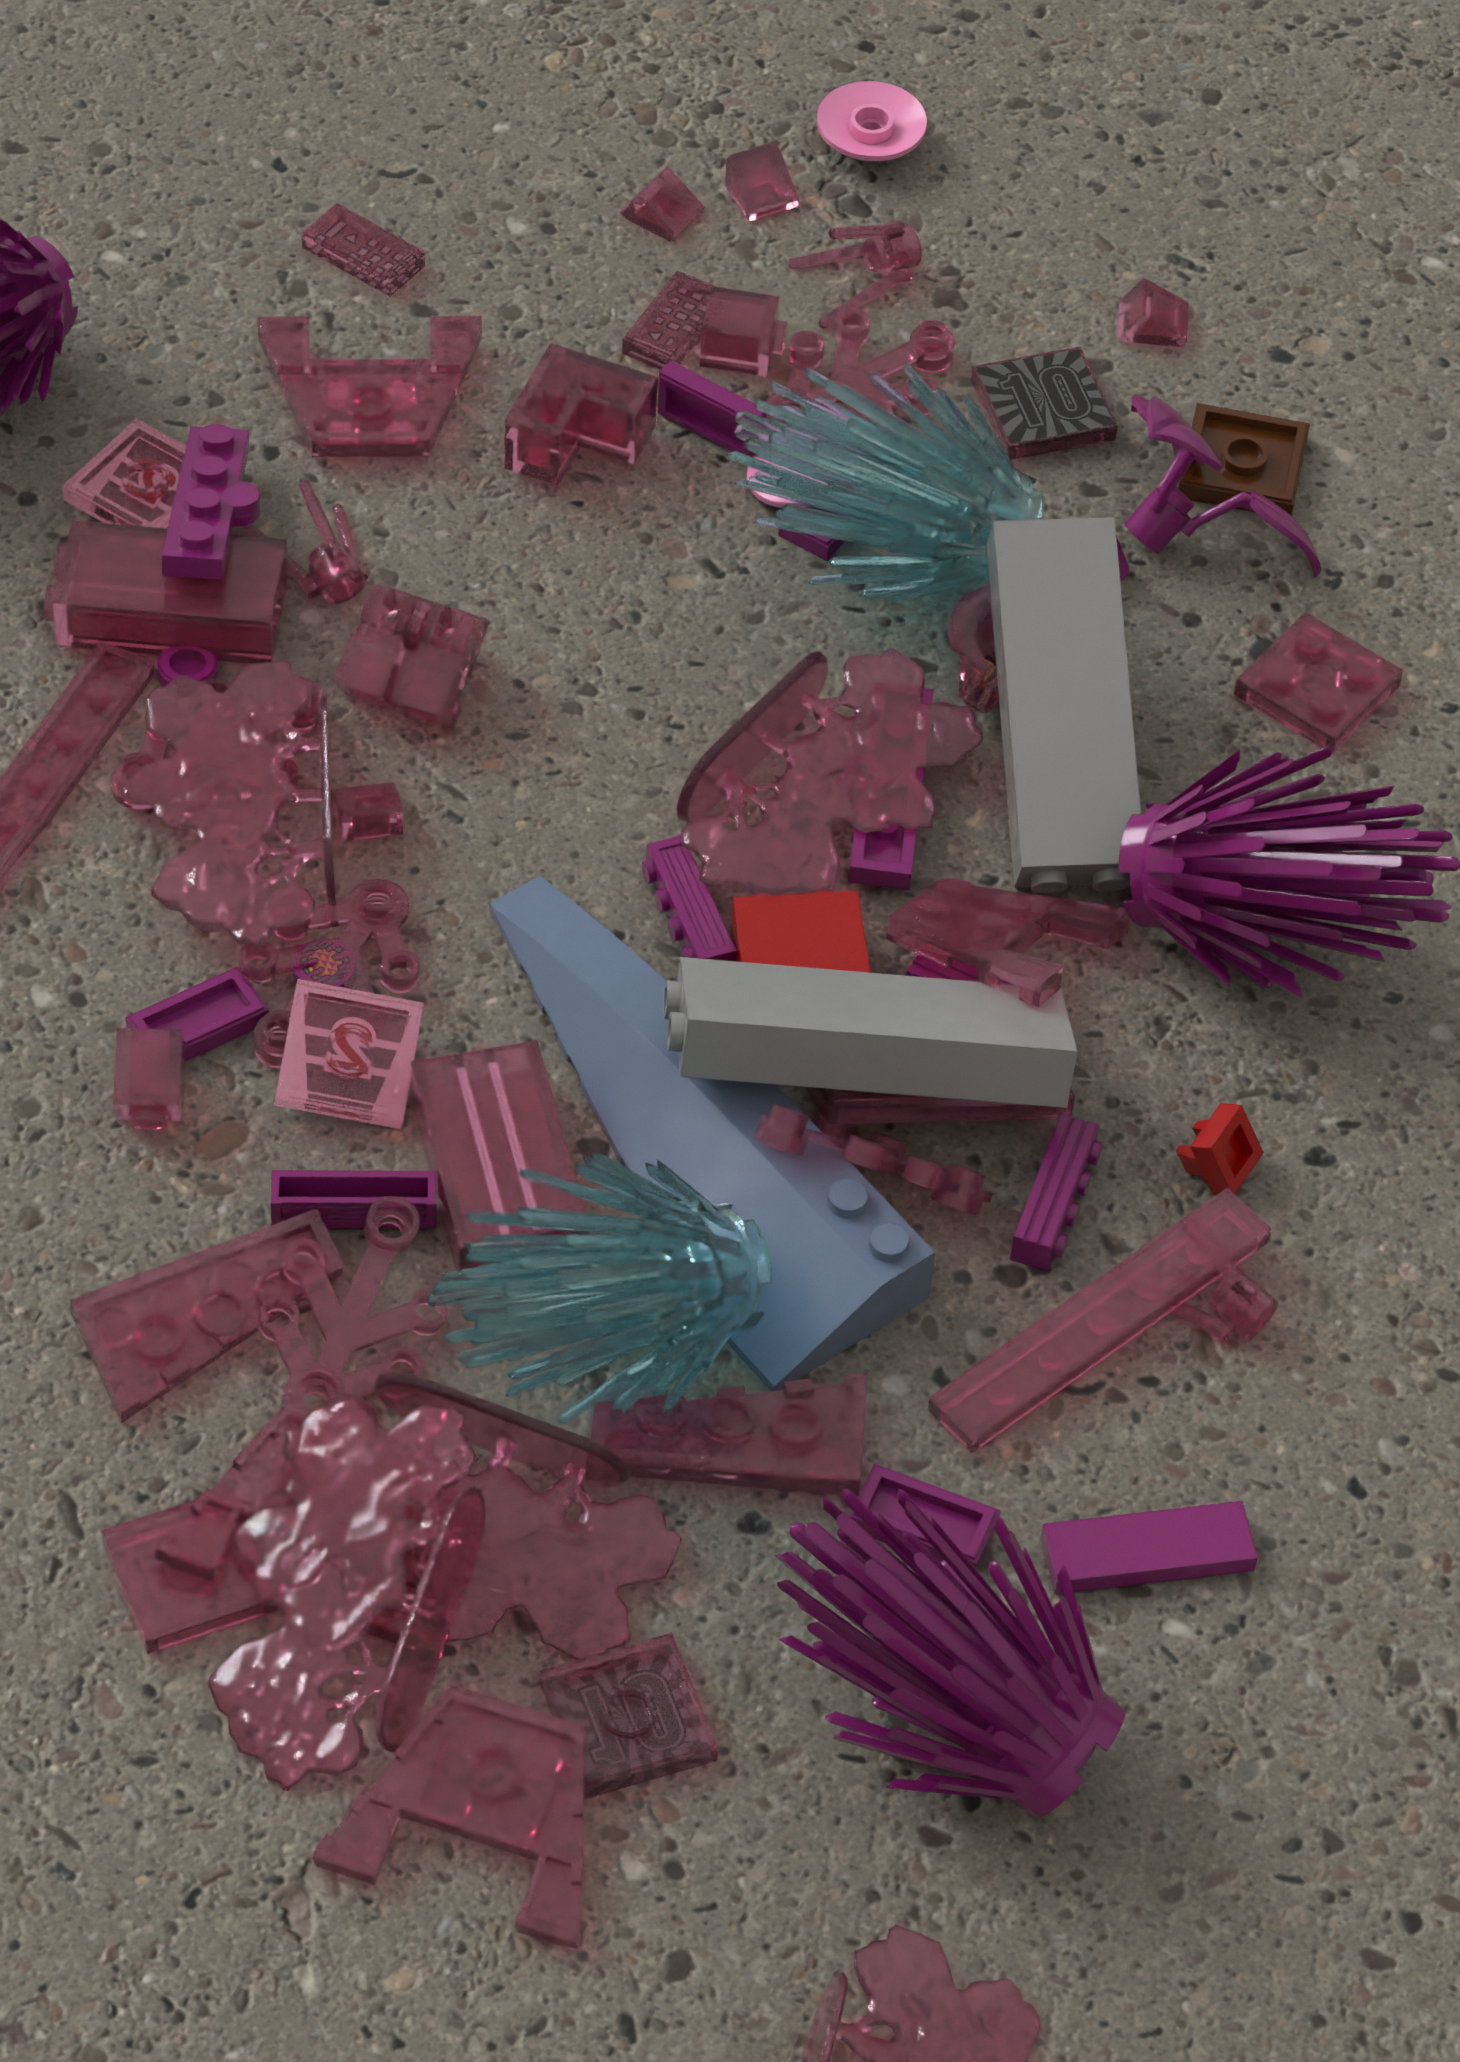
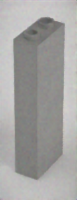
(1063, 700)
(868, 1033)

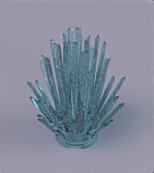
(888, 483)
(673, 1277)

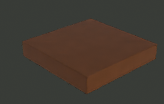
(1256, 455)

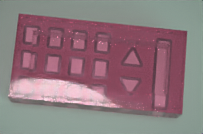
(363, 249)
(669, 323)

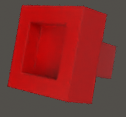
(1222, 1149)

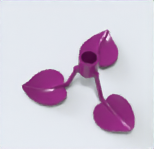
(1167, 508)

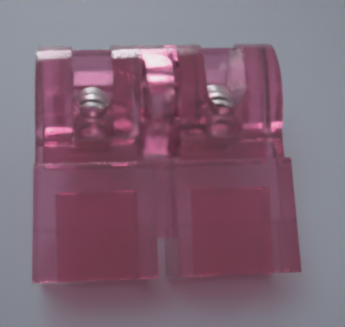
(411, 655)

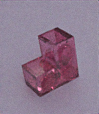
(578, 404)

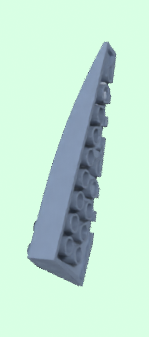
(832, 1239)

